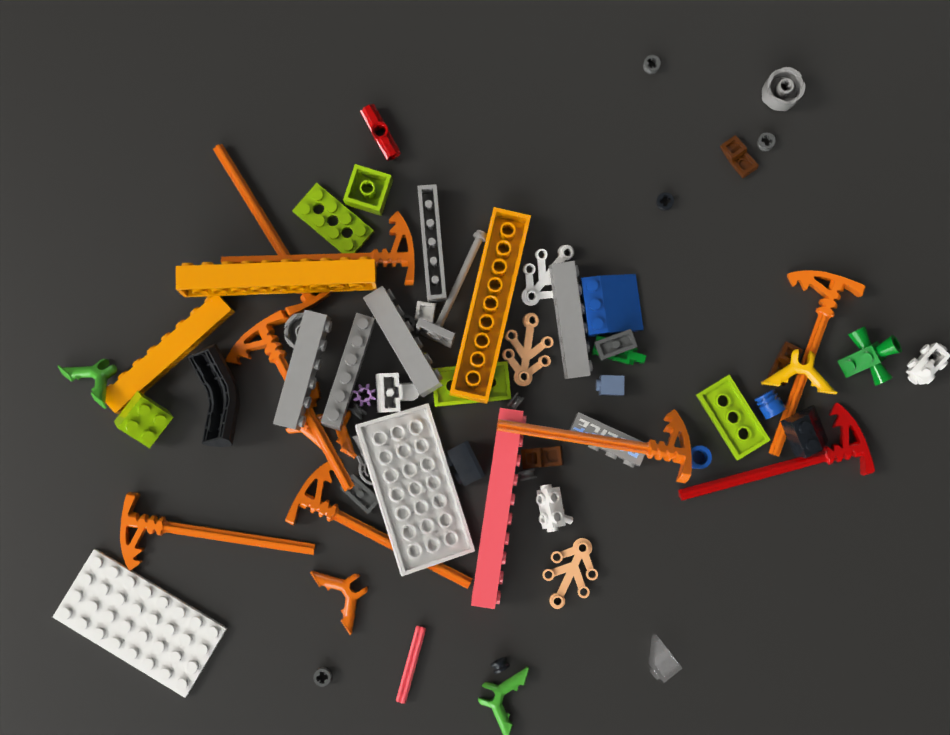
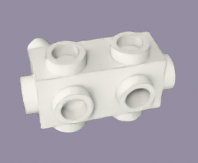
(922, 369)
(551, 508)

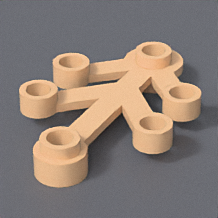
(526, 352)
(571, 569)

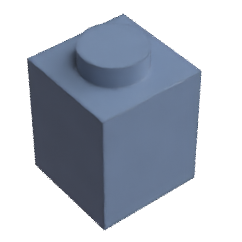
(610, 385)

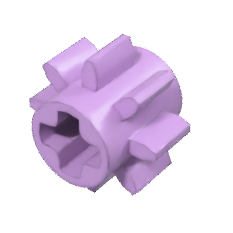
(362, 390)

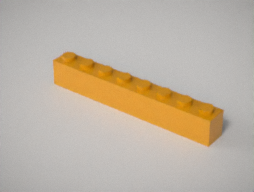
(168, 352)

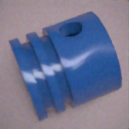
(770, 404)
(700, 457)

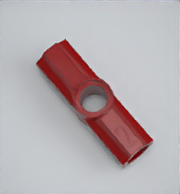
(385, 142)

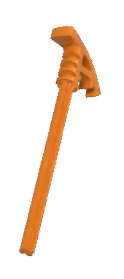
(400, 230)
(308, 300)
(825, 312)
(277, 355)
(669, 451)
(333, 512)
(161, 526)

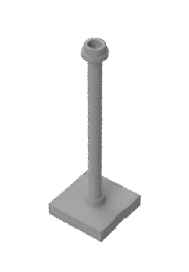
(436, 331)

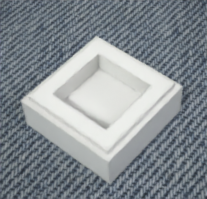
(425, 311)

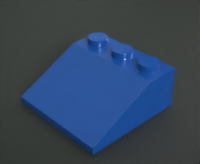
(611, 304)

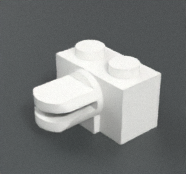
(391, 392)

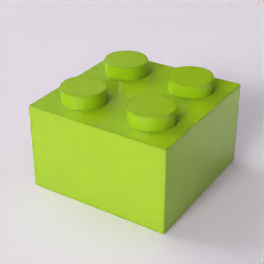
(368, 190)
(143, 419)

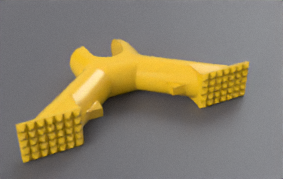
(807, 369)

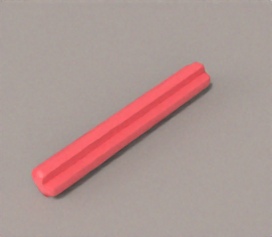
(410, 664)

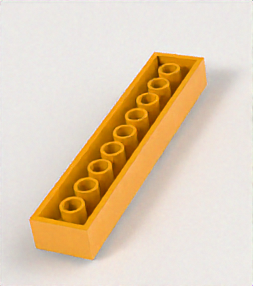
(276, 277)
(490, 305)

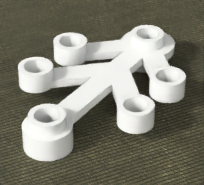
(543, 276)

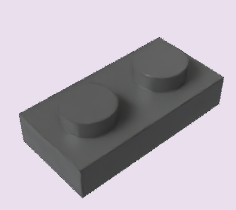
(615, 344)
(362, 495)

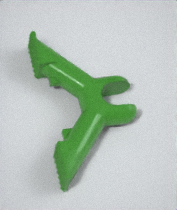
(96, 372)
(496, 703)

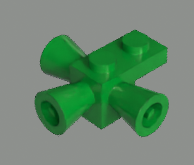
(869, 356)

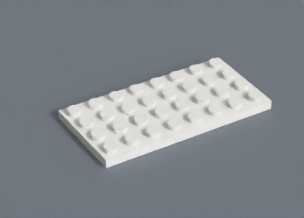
(414, 489)
(140, 622)

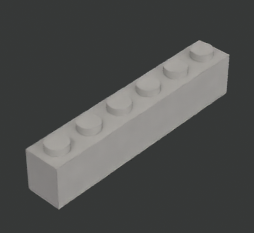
(432, 243)
(570, 320)
(403, 342)
(302, 370)
(348, 372)

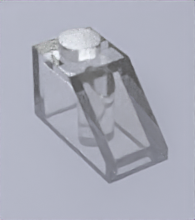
(662, 661)

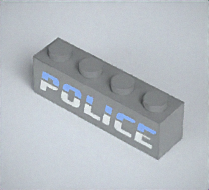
(589, 425)

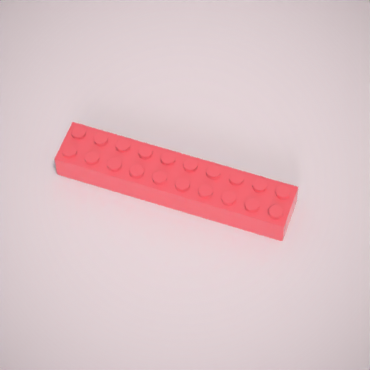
(497, 513)

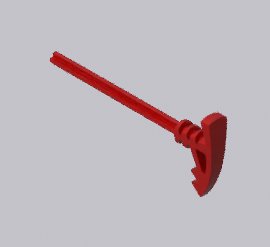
(836, 452)

